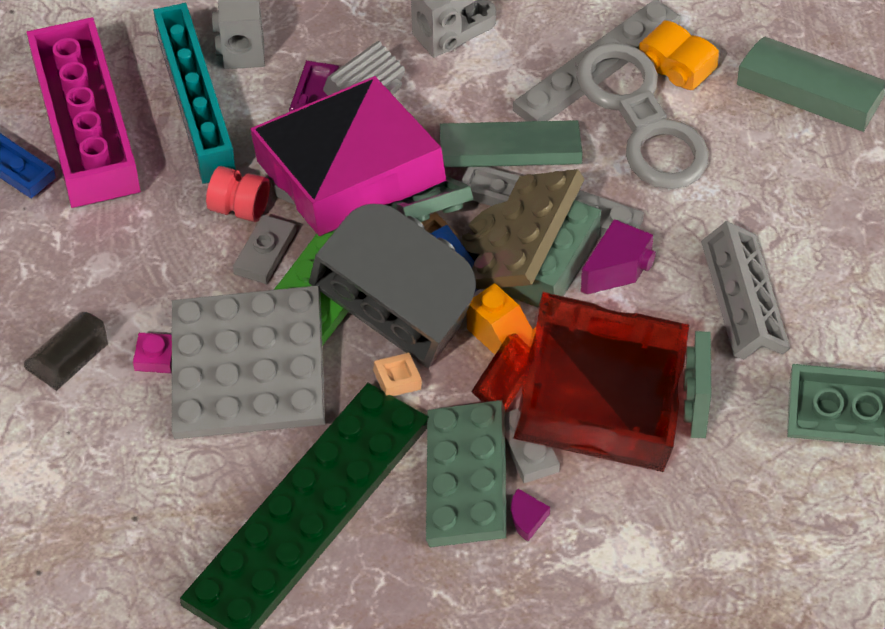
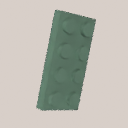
(466, 474)

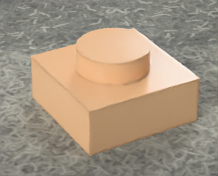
(397, 375)

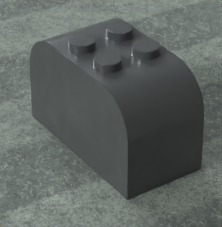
(396, 279)

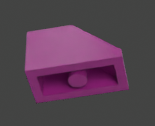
(618, 258)

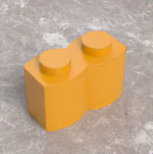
(679, 55)

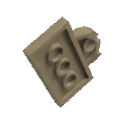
(518, 233)

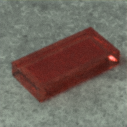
(504, 373)

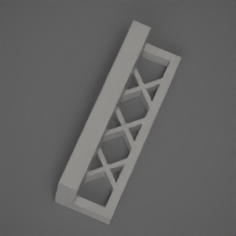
(738, 291)

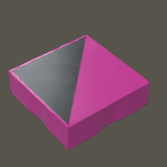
(348, 154)

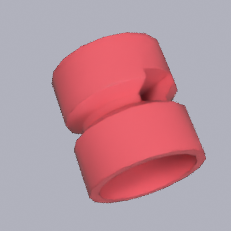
(235, 193)

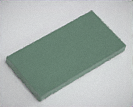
(511, 143)

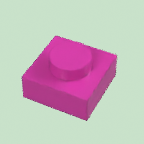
(153, 353)

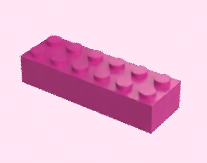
(83, 112)

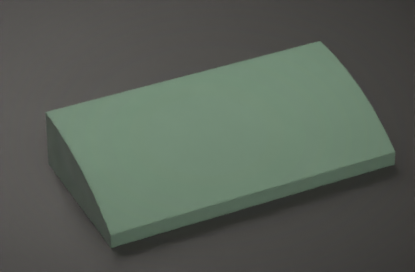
(811, 83)
(836, 405)

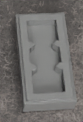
(264, 249)

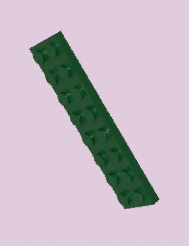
(305, 512)

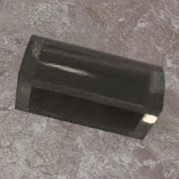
(68, 350)

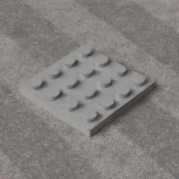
(247, 362)

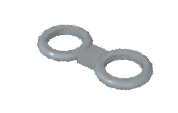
(642, 115)

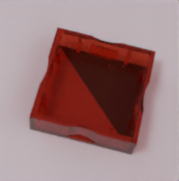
(602, 382)

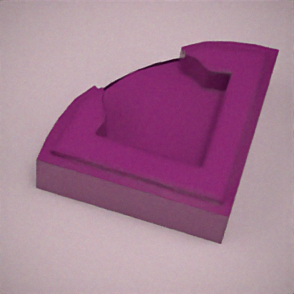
(528, 514)

